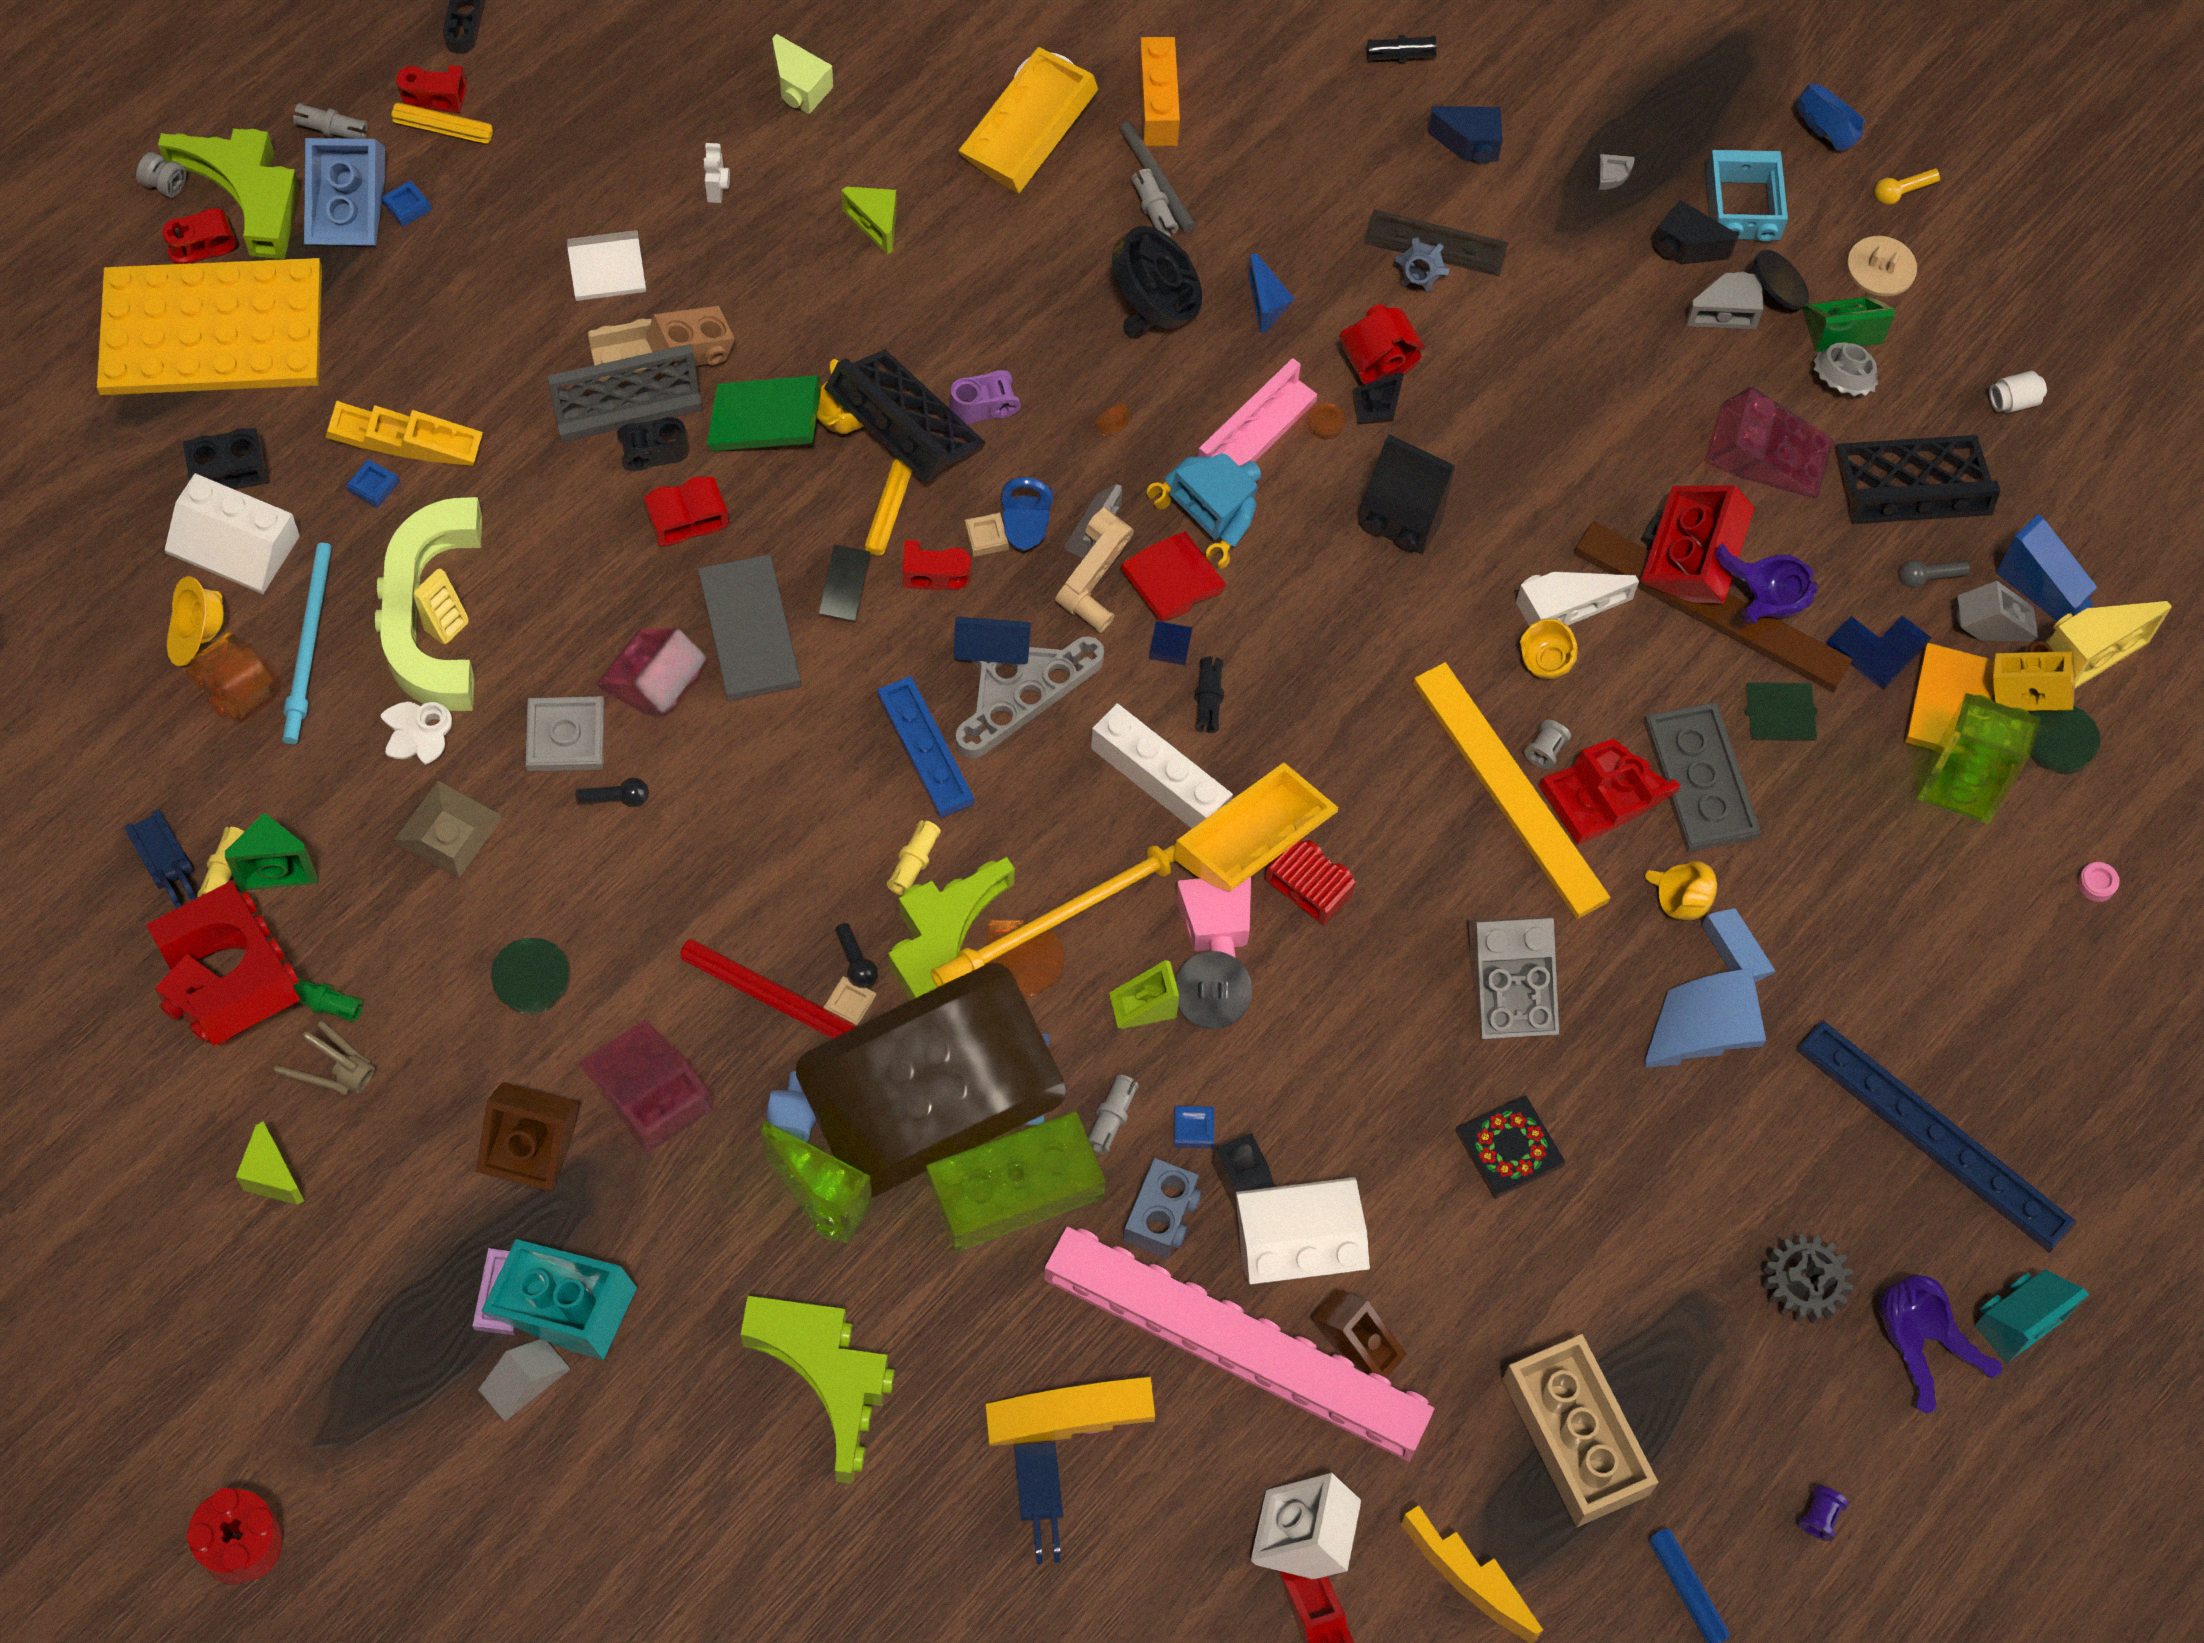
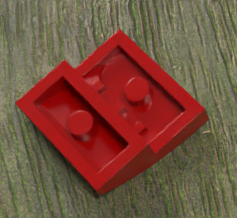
(1173, 576)

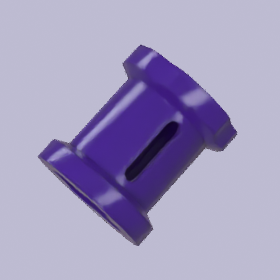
(1823, 1513)

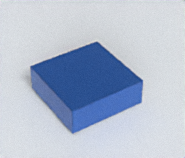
(406, 203)
(372, 483)
(1194, 1127)

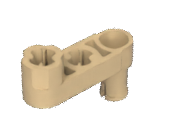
(1110, 537)

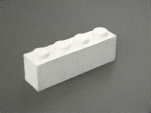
(1157, 767)

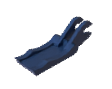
(161, 854)
(1039, 1491)

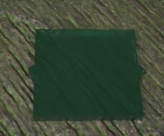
(1781, 711)

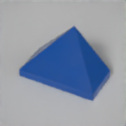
(1267, 292)

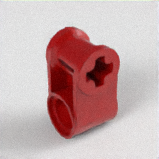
(202, 234)

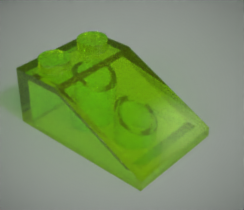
(824, 1187)

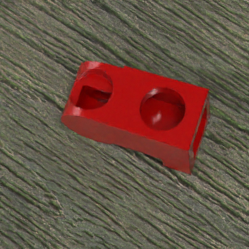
(432, 89)
(935, 569)

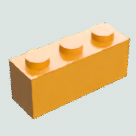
(1159, 91)

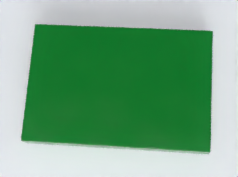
(764, 413)

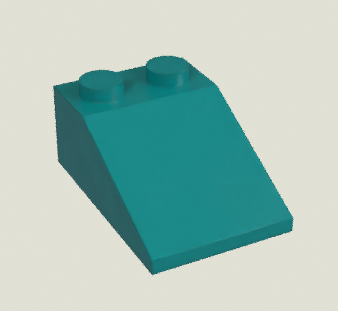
(561, 1297)

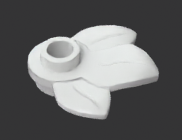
(413, 734)

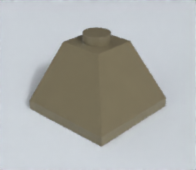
(448, 829)

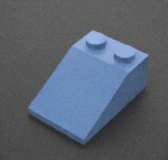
(343, 191)

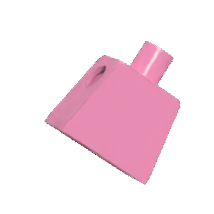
(1215, 916)

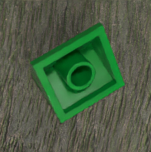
(1850, 320)
(269, 858)

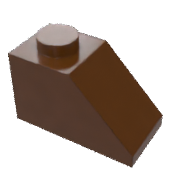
(1359, 1333)

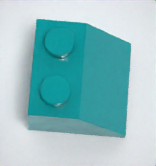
(2028, 1313)

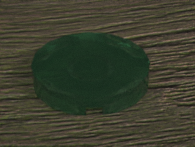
(2065, 740)
(530, 975)

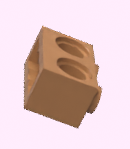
(700, 327)

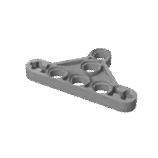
(1004, 694)

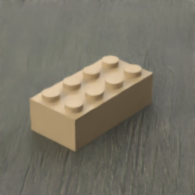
(1579, 1430)

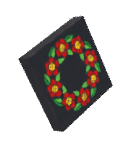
(1510, 1147)

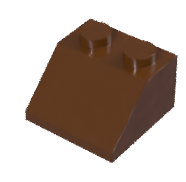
(526, 1136)

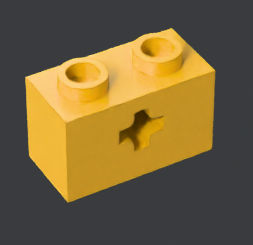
(2035, 680)

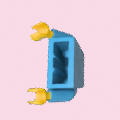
(1215, 495)

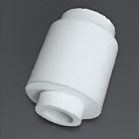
(2018, 392)

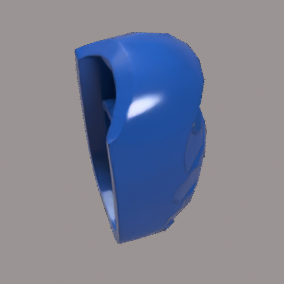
(1830, 116)

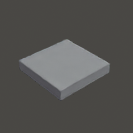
(565, 733)

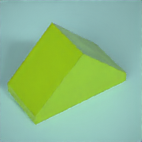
(873, 213)
(1146, 998)
(265, 1170)

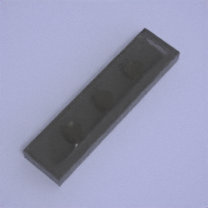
(1460, 247)

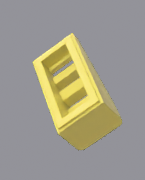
(440, 607)

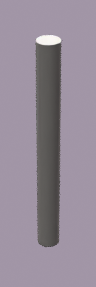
(1148, 162)

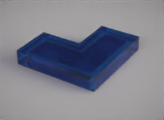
(1881, 657)

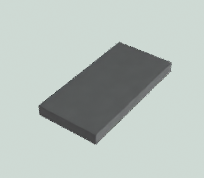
(749, 627)
(1698, 754)

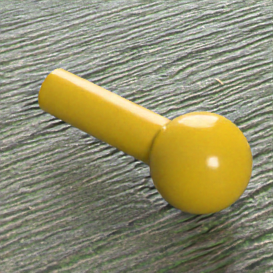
(1890, 190)

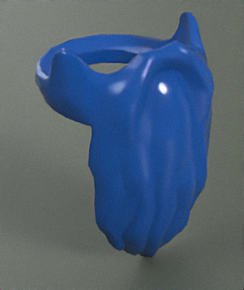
(1026, 516)

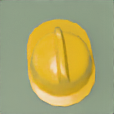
(194, 619)

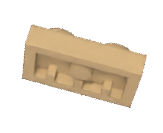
(619, 342)

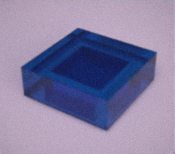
(1170, 643)

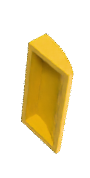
(1029, 119)
(1253, 828)

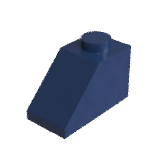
(1468, 131)

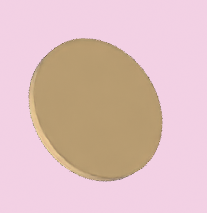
(1882, 266)

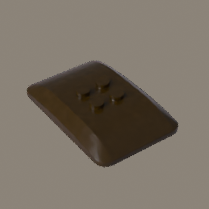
(932, 1078)

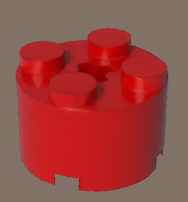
(1382, 344)
(229, 1513)

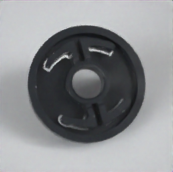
(1154, 278)

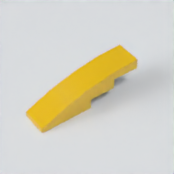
(404, 436)
(1070, 1411)
(1483, 1586)

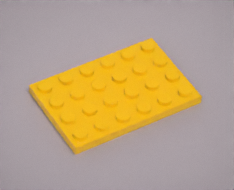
(210, 326)

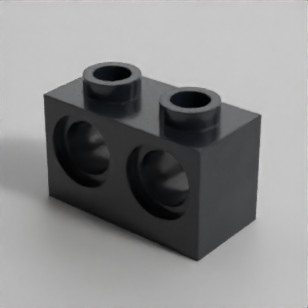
(225, 453)

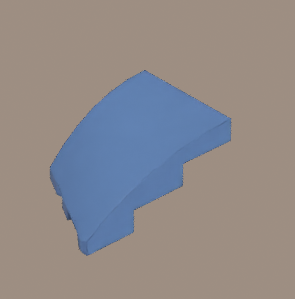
(1707, 1019)

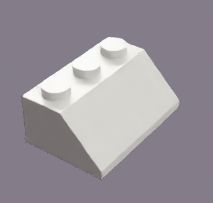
(230, 533)
(1302, 1230)

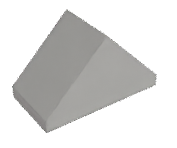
(522, 1377)

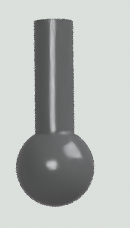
(1915, 573)

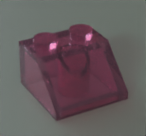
(653, 670)

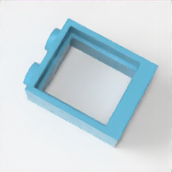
(1748, 167)

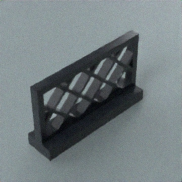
(893, 423)
(1921, 499)

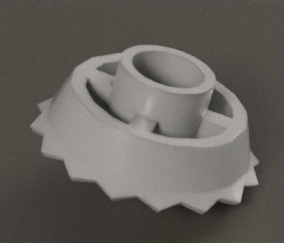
(1847, 368)

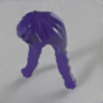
(1778, 582)
(1921, 1310)

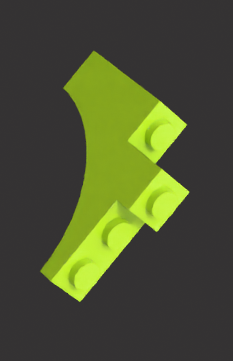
(245, 171)
(941, 923)
(845, 1380)

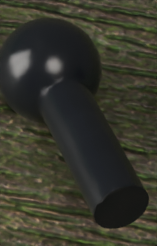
(631, 792)
(861, 971)

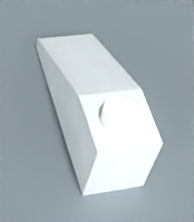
(1573, 595)

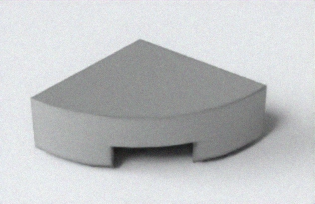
(1613, 170)

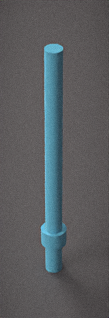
(296, 704)

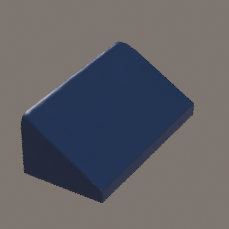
(992, 640)

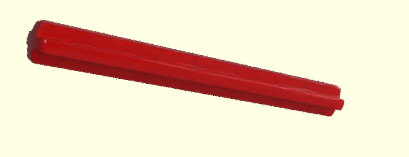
(764, 989)

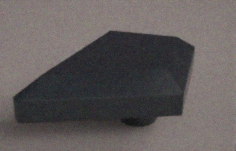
(1378, 399)

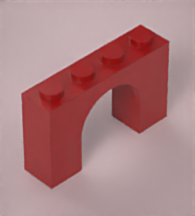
(250, 990)

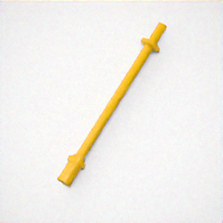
(970, 959)

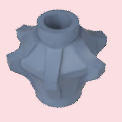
(1428, 254)

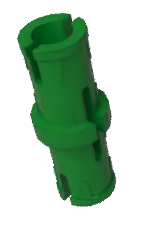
(324, 999)

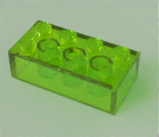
(1978, 757)
(984, 1203)

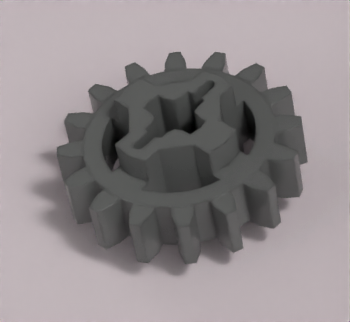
(1818, 1265)

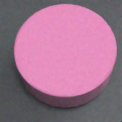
(2098, 881)

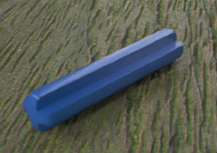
(1689, 1587)

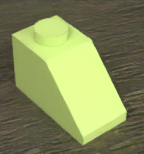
(801, 75)

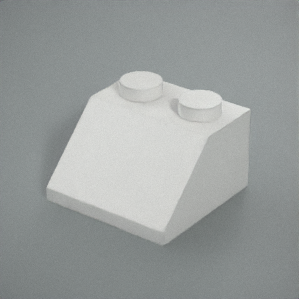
(1307, 1527)

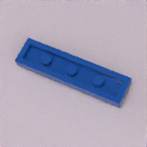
(925, 747)

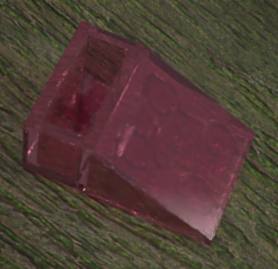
(1770, 444)
(648, 1085)

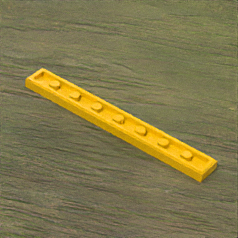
(1511, 791)

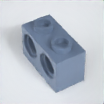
(1155, 1206)

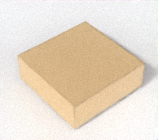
(986, 534)
(851, 1002)

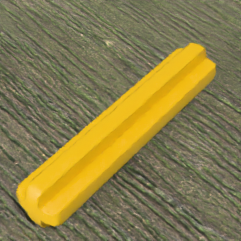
(442, 123)
(888, 508)

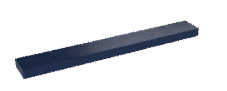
(1936, 1136)

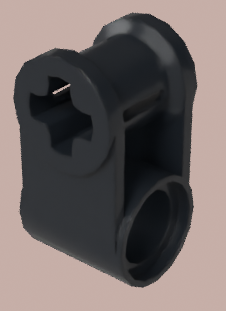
(652, 443)

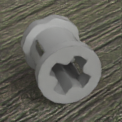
(1547, 744)

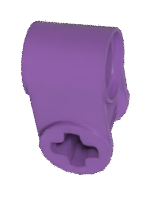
(984, 396)

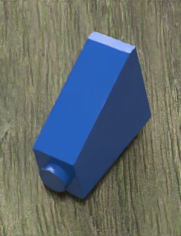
(2046, 571)

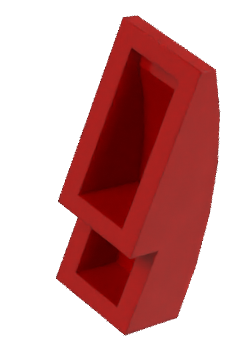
(1316, 1609)

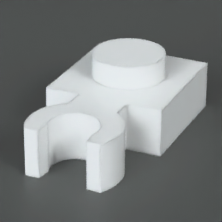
(716, 175)

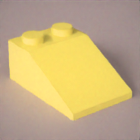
(2106, 635)

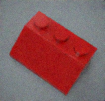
(1688, 537)

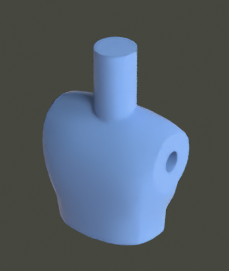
(791, 1110)

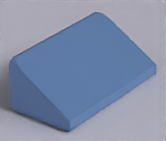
(1736, 943)

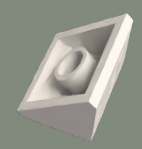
(606, 265)

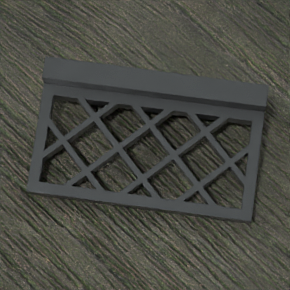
(638, 402)

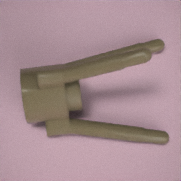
(351, 1070)

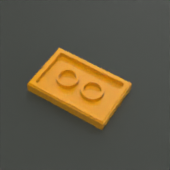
(1940, 688)

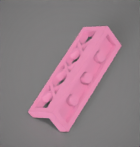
(1263, 417)

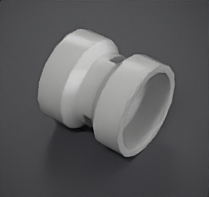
(165, 176)

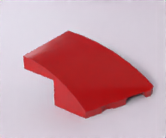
(1604, 790)

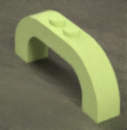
(419, 538)

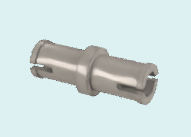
(329, 122)
(1154, 202)
(1112, 1114)

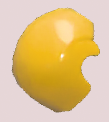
(1548, 648)

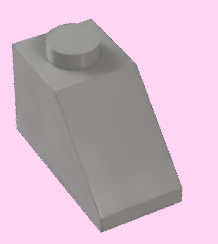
(1729, 303)
(1996, 614)

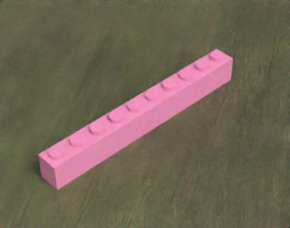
(1239, 1343)

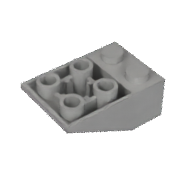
(1515, 976)

